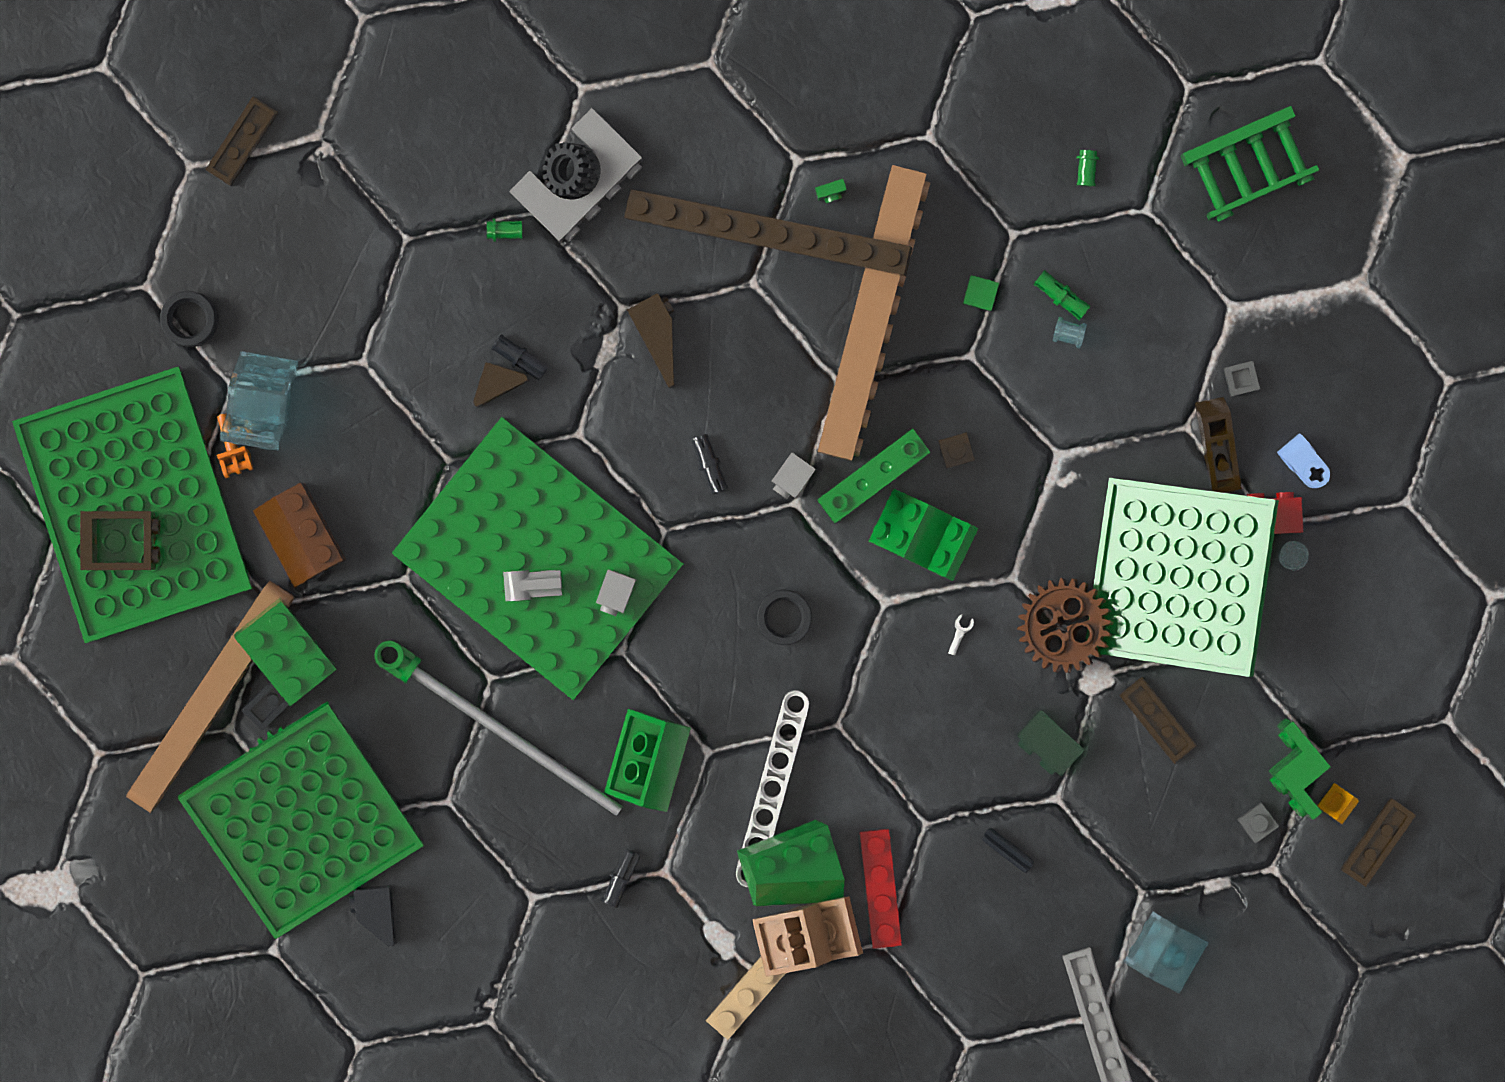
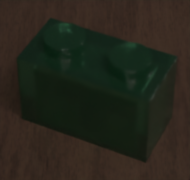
(1049, 742)

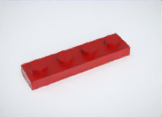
(880, 888)

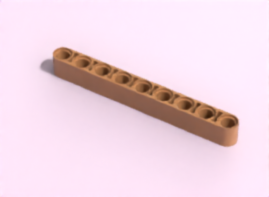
(199, 711)

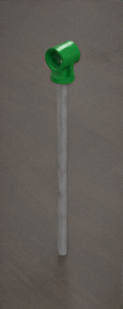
(407, 666)

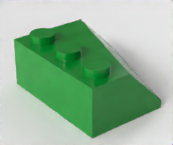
(793, 867)

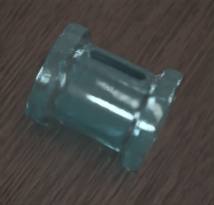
(1069, 332)

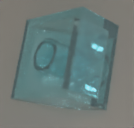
(1165, 952)

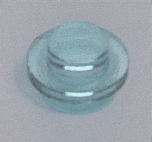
(1293, 555)

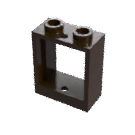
(88, 540)

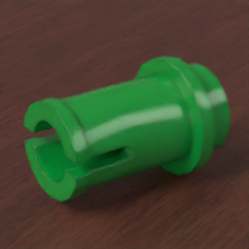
(1087, 167)
(504, 229)

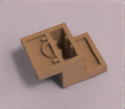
(807, 936)

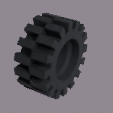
(582, 173)

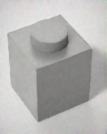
(792, 476)
(615, 592)

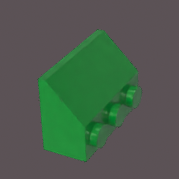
(647, 760)

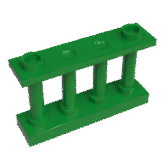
(1253, 135)
(873, 476)

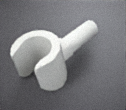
(959, 635)

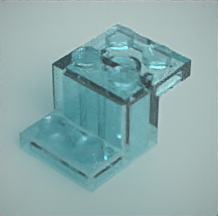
(259, 400)

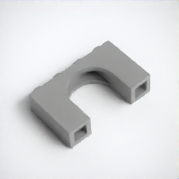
(616, 163)

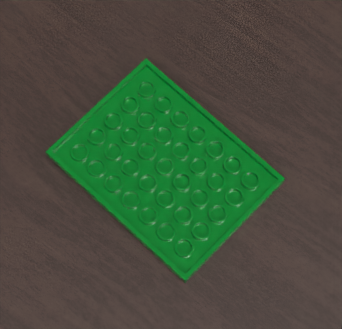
(133, 453)
(527, 512)

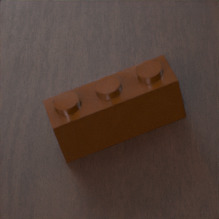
(299, 534)

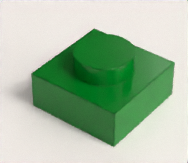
(831, 192)

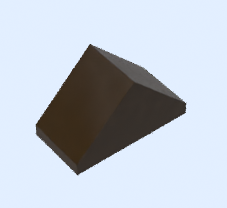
(496, 382)

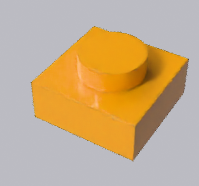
(1338, 803)

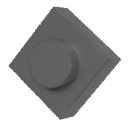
(1241, 378)
(1257, 822)

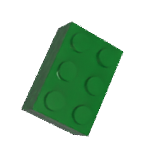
(285, 651)

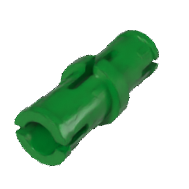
(1062, 295)

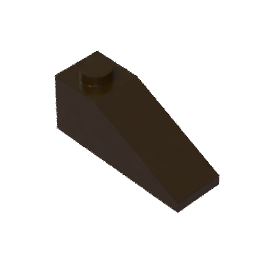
(656, 330)
(1218, 444)

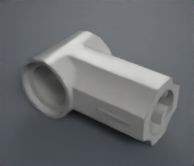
(527, 584)

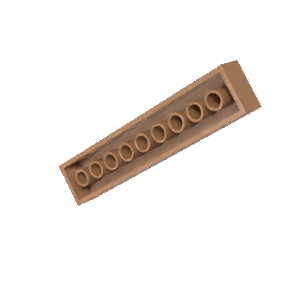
(870, 320)

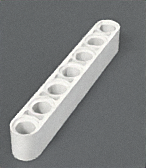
(773, 773)

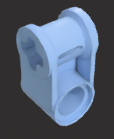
(1301, 457)

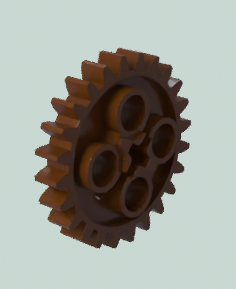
(1057, 600)

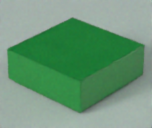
(980, 293)

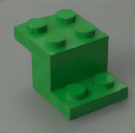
(923, 534)
(1298, 769)

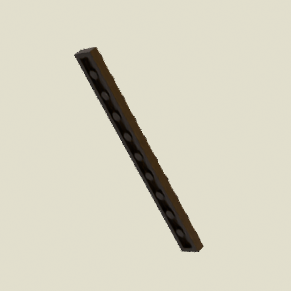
(768, 232)

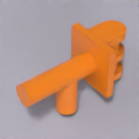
(233, 455)

